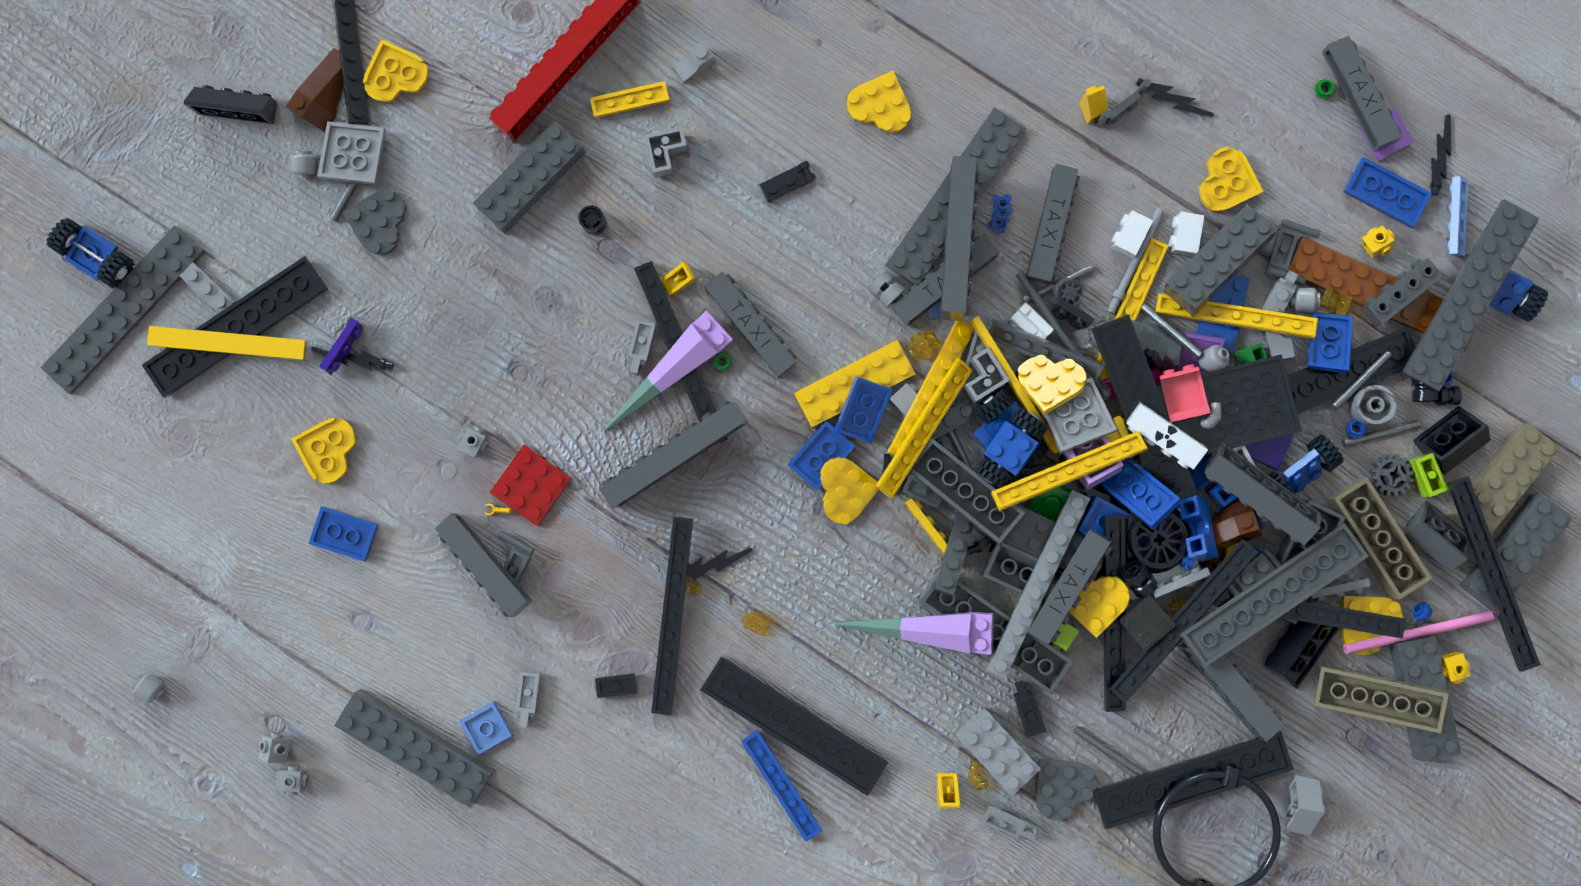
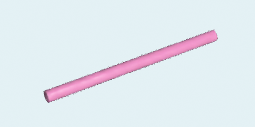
(1419, 632)

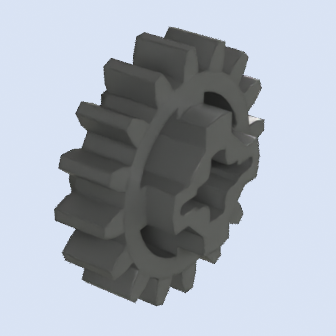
(1398, 469)

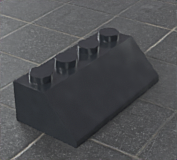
(231, 104)
(1299, 651)

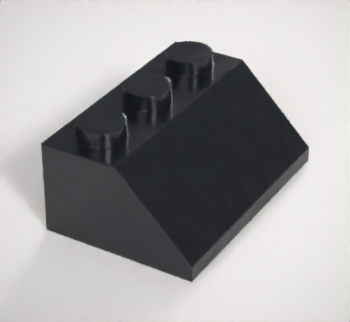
(1453, 438)

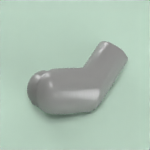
(1214, 418)

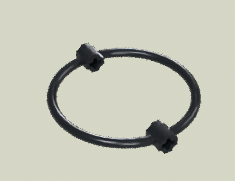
(1231, 778)

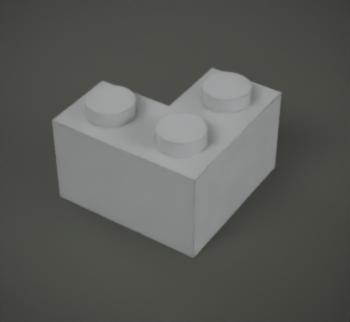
(662, 145)
(990, 375)
(1305, 805)

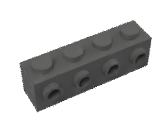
(1401, 292)

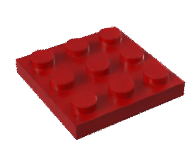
(530, 485)

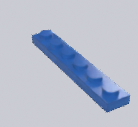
(781, 785)

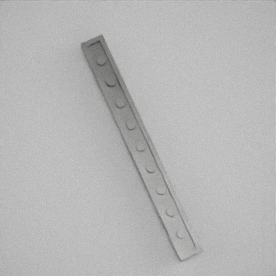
(1038, 584)

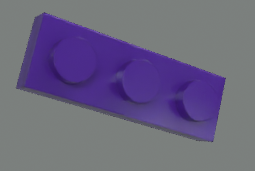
(341, 347)

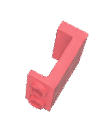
(1184, 393)

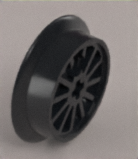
(1132, 548)

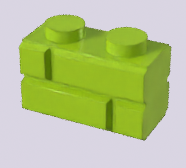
(1427, 475)

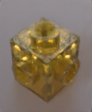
(923, 345)

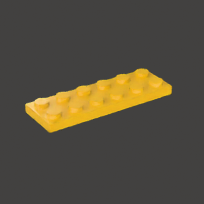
(828, 395)

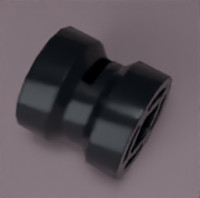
(1449, 396)

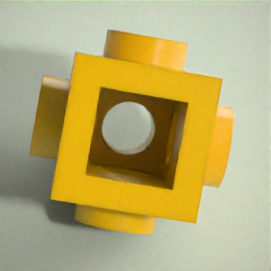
(1378, 241)
(1455, 667)

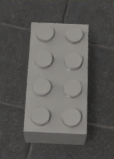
(997, 751)

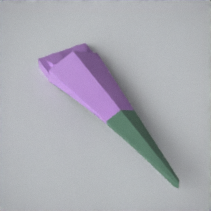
(695, 346)
(959, 632)

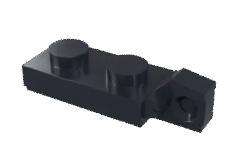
(1028, 710)

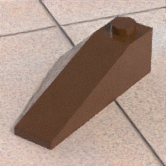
(319, 93)
(1235, 524)

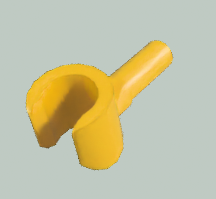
(498, 510)

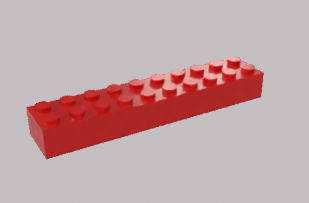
(559, 65)

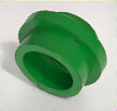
(1329, 89)
(727, 357)

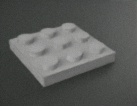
(351, 153)
(1080, 419)

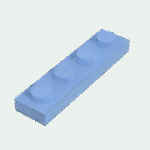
(1458, 212)

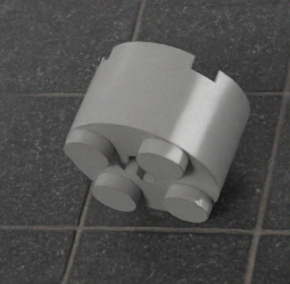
(1382, 401)

